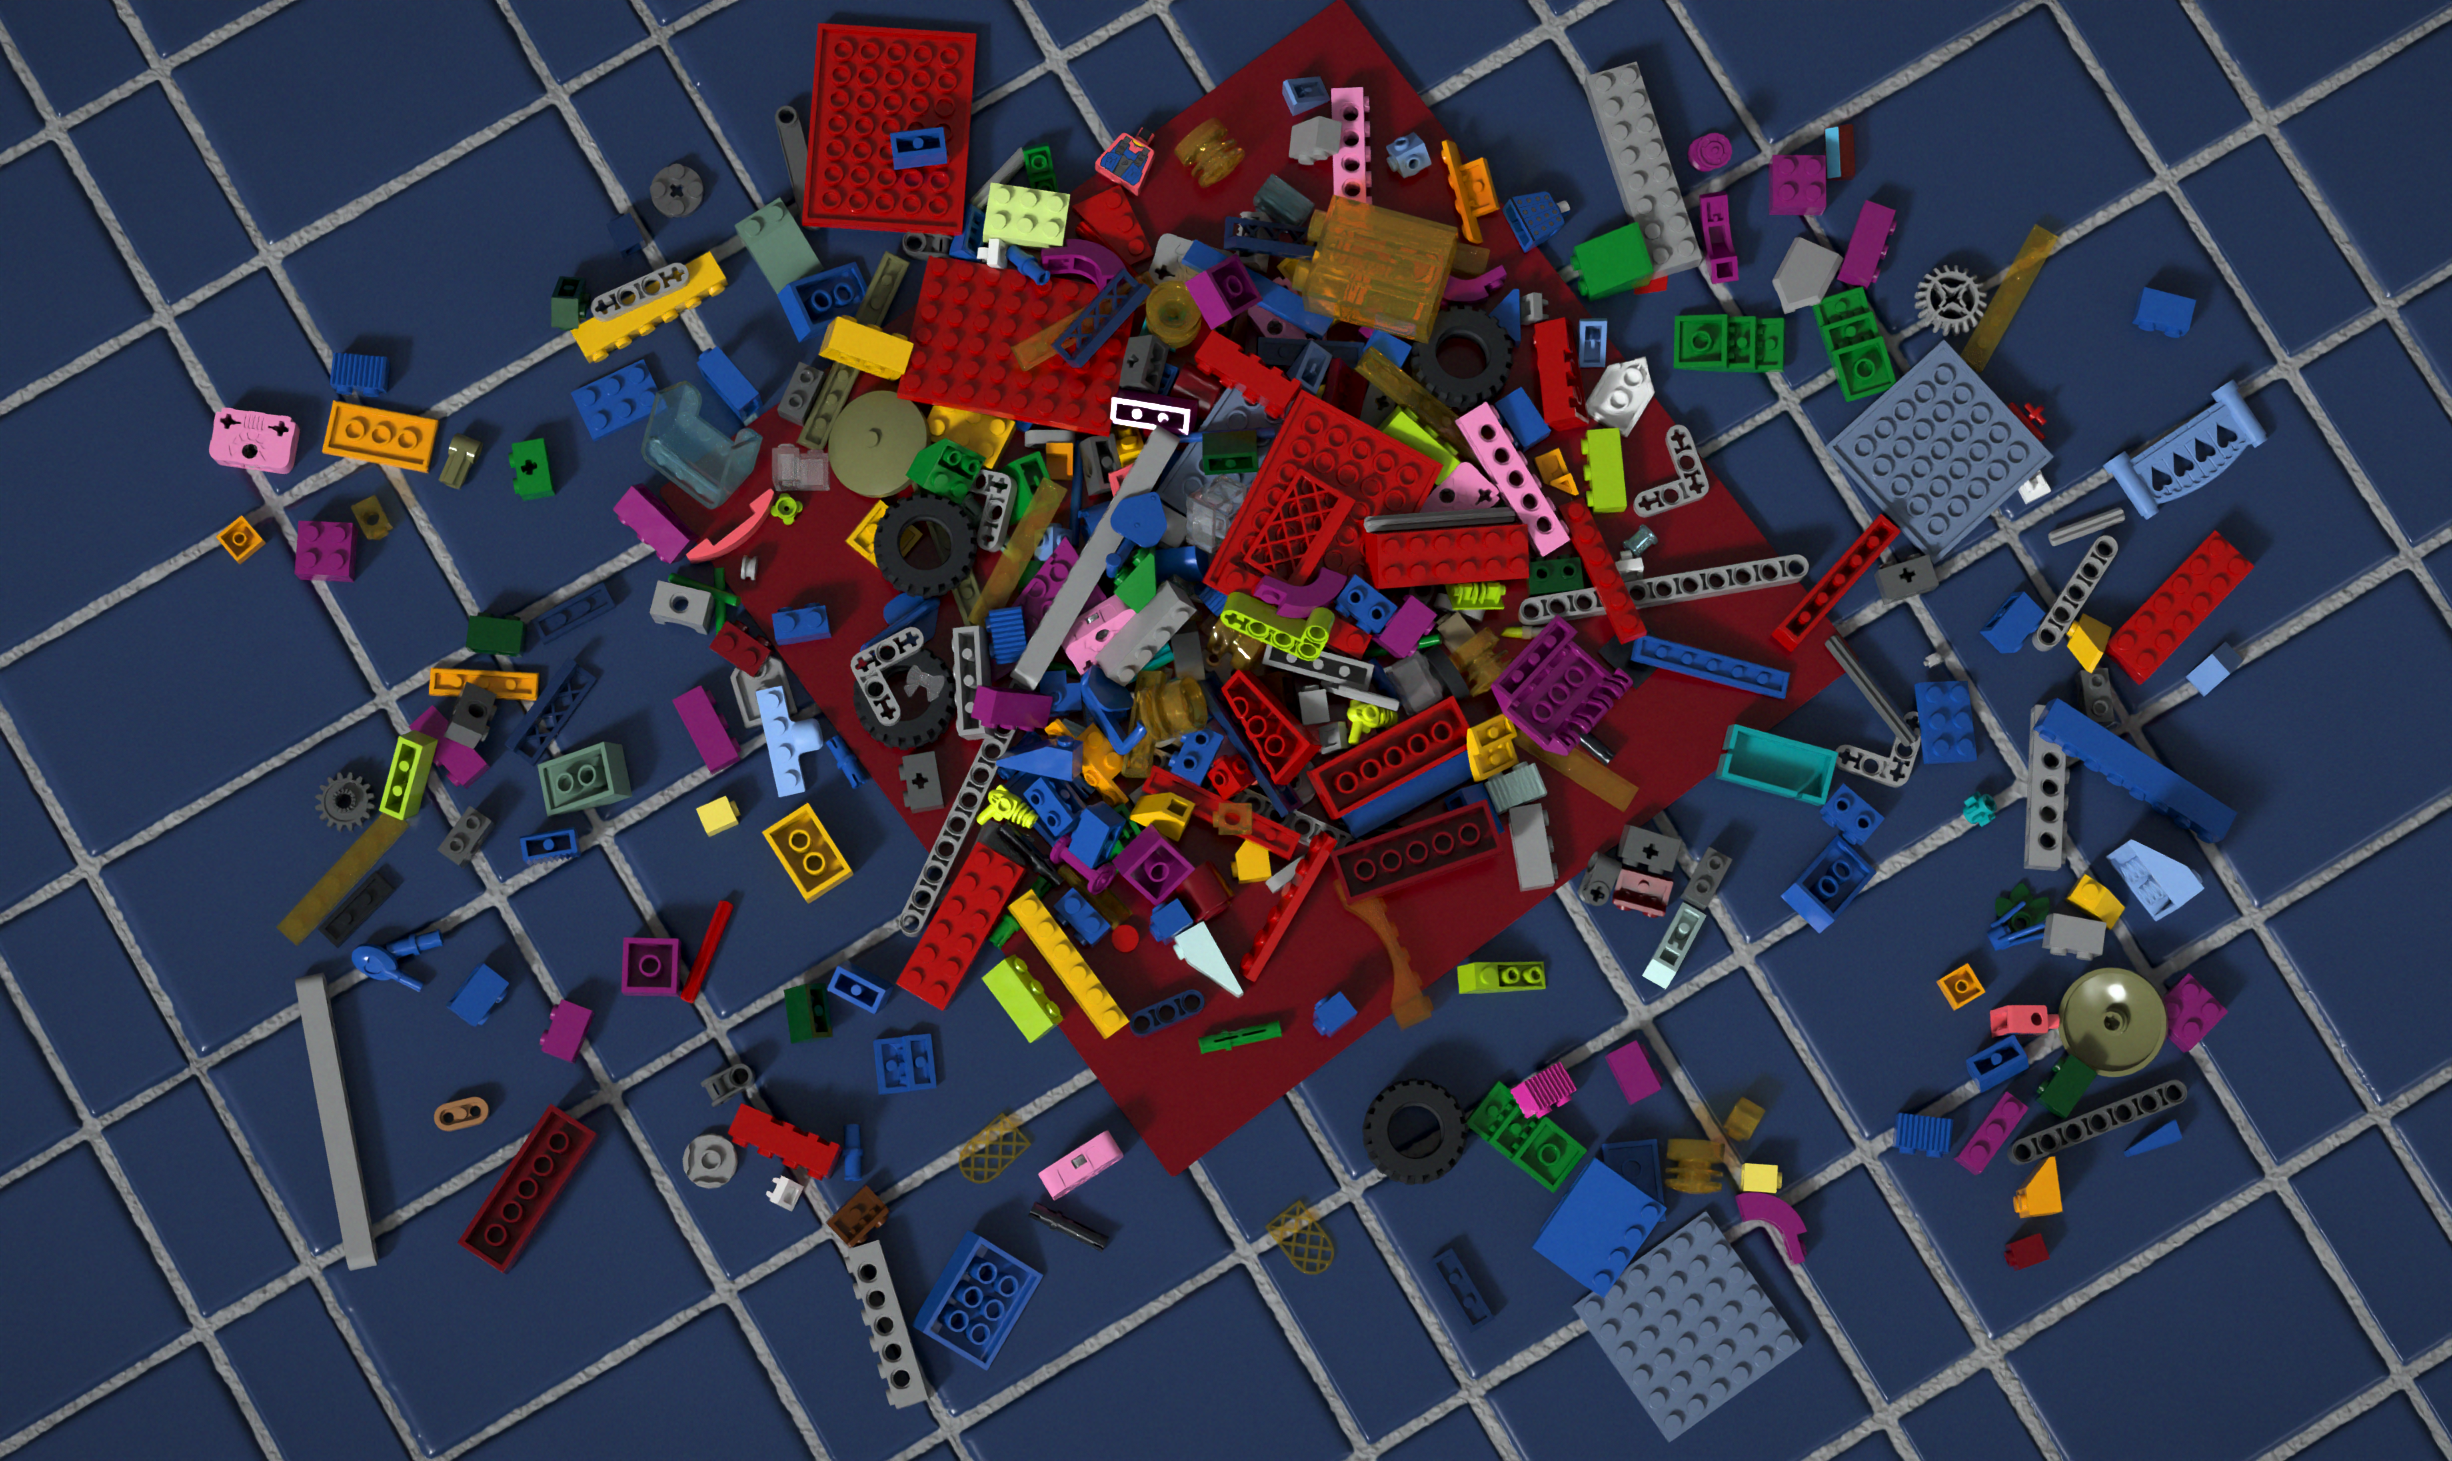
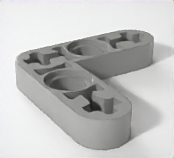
(1682, 485)
(995, 497)
(874, 673)
(1885, 764)

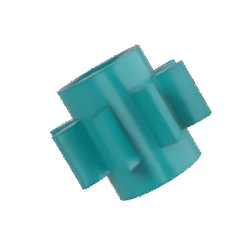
(1979, 809)

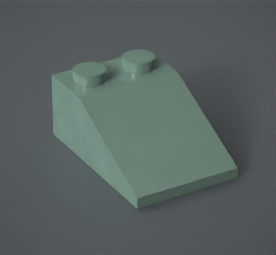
(778, 245)
(585, 779)

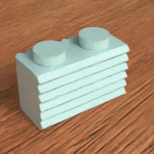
(1515, 788)

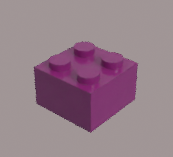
(1797, 184)
(1223, 291)
(326, 551)
(1405, 627)
(1153, 864)
(651, 967)
(2190, 1012)

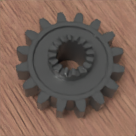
(335, 792)

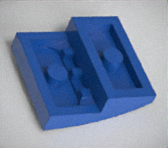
(904, 1064)

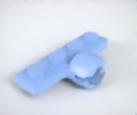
(786, 740)

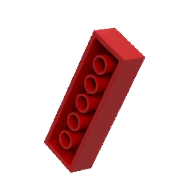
(1447, 555)
(2177, 607)
(1390, 758)
(961, 925)

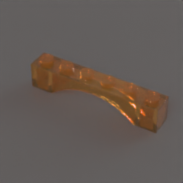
(1407, 1000)

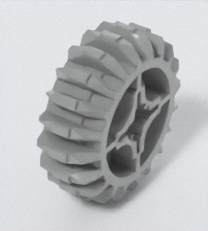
(1956, 308)

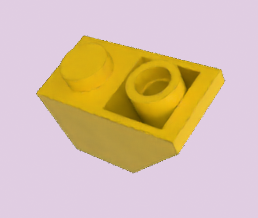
(1128, 443)
(1165, 811)

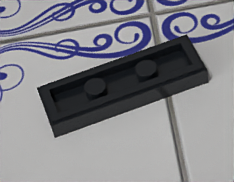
(356, 909)

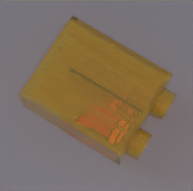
(1377, 268)

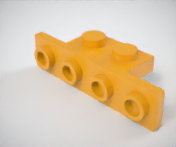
(1472, 188)
(1099, 763)

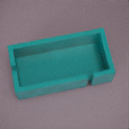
(1776, 765)

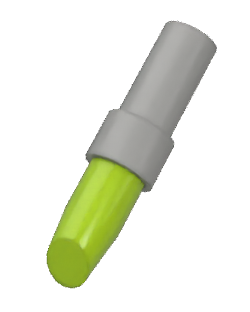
(1523, 632)

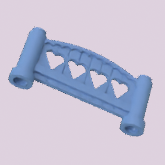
(2136, 473)

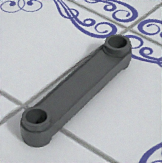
(795, 155)

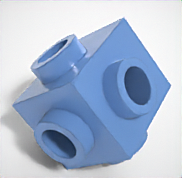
(1408, 155)
(1051, 539)

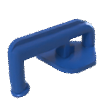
(1140, 522)
(905, 613)
(1102, 698)

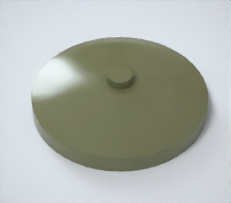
(877, 443)
(2113, 1021)

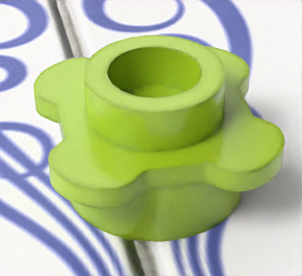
(786, 501)

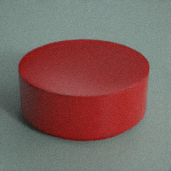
(1125, 938)

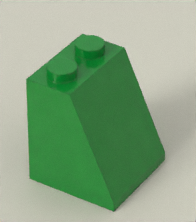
(1612, 263)

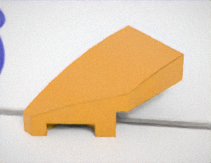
(1554, 471)

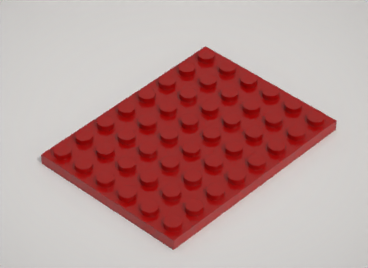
(875, 86)
(965, 357)
(1347, 456)

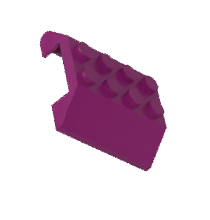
(1557, 689)

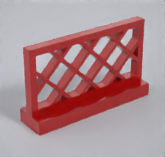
(1321, 541)

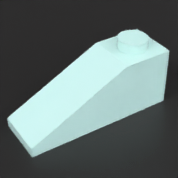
(1674, 945)
(1204, 955)

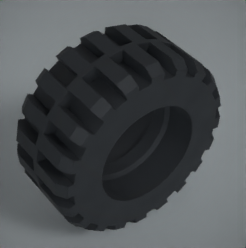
(1486, 335)
(933, 509)
(919, 730)
(1451, 1122)

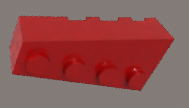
(1247, 374)
(1560, 375)
(1274, 730)
(785, 1141)

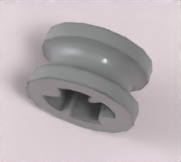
(749, 567)

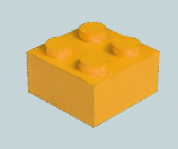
(240, 539)
(1960, 986)

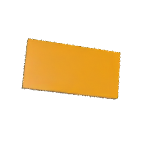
(380, 436)

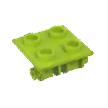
(1476, 595)

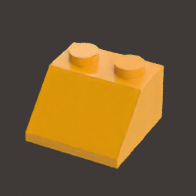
(2039, 1192)

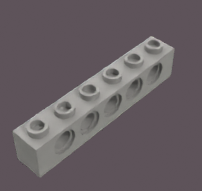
(2035, 854)
(915, 1390)

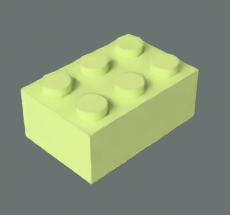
(1026, 217)

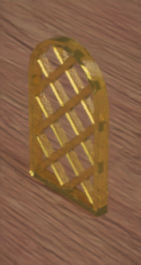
(1014, 1129)
(1291, 1257)

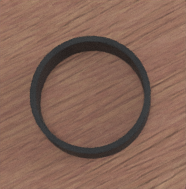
(1446, 673)

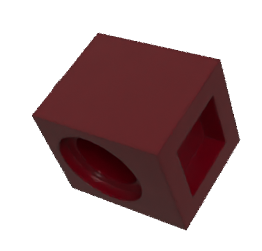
(2026, 1252)

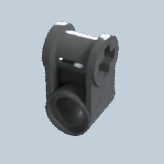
(929, 247)
(1600, 875)
(727, 1084)

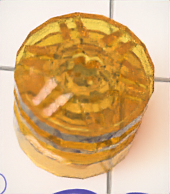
(1205, 148)
(1173, 300)
(1244, 648)
(1480, 660)
(1173, 708)
(1694, 1165)

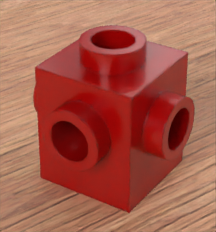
(1230, 776)

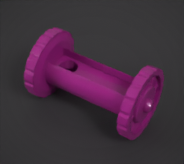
(1709, 152)
(1098, 877)

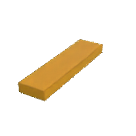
(503, 683)

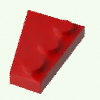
(1116, 222)

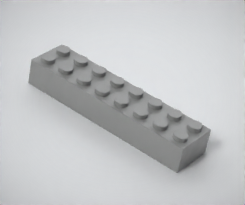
(1642, 168)

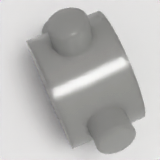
(1934, 659)

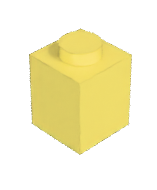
(718, 815)
(1760, 1178)

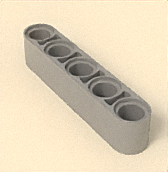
(2083, 584)

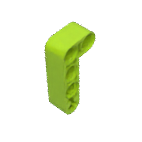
(1290, 635)

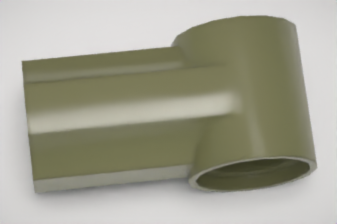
(462, 454)

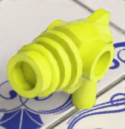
(1368, 716)
(1007, 805)

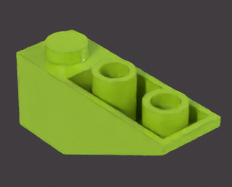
(1500, 977)

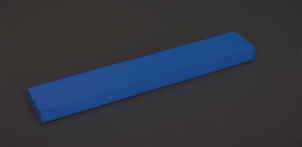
(1275, 297)
(1711, 666)
(1408, 796)

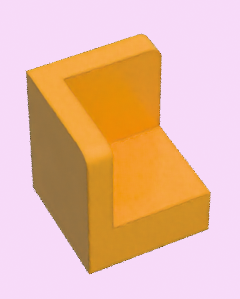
(1060, 460)

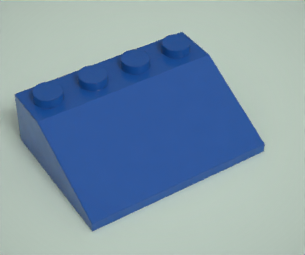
(1599, 1227)
(977, 1300)

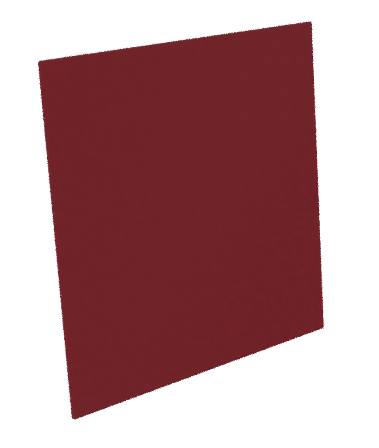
(1663, 731)

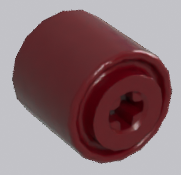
(1198, 386)
(1205, 892)

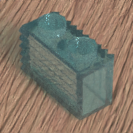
(1283, 202)

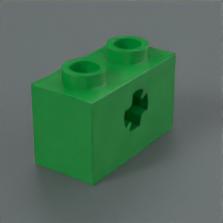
(539, 483)

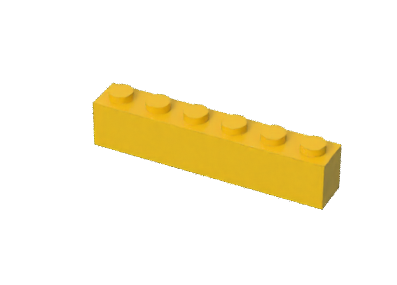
(600, 337)
(1068, 964)

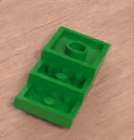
(1729, 343)
(1854, 344)
(1529, 1143)

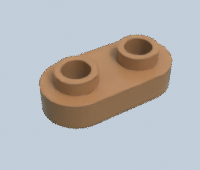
(462, 1114)

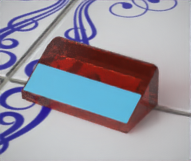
(1839, 152)

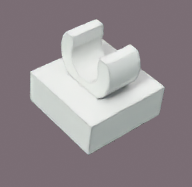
(995, 254)
(2034, 488)
(1629, 568)
(785, 1193)

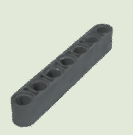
(2107, 1114)

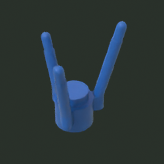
(2003, 938)

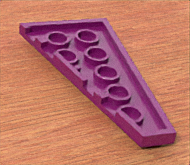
(1040, 594)

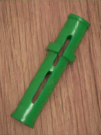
(1009, 923)
(1241, 1037)

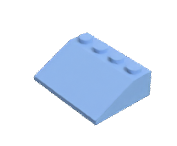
(2154, 878)

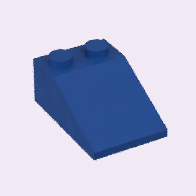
(821, 298)
(1828, 884)

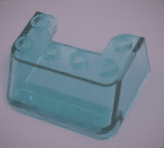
(693, 450)

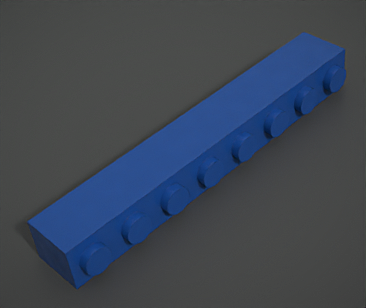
(2134, 771)

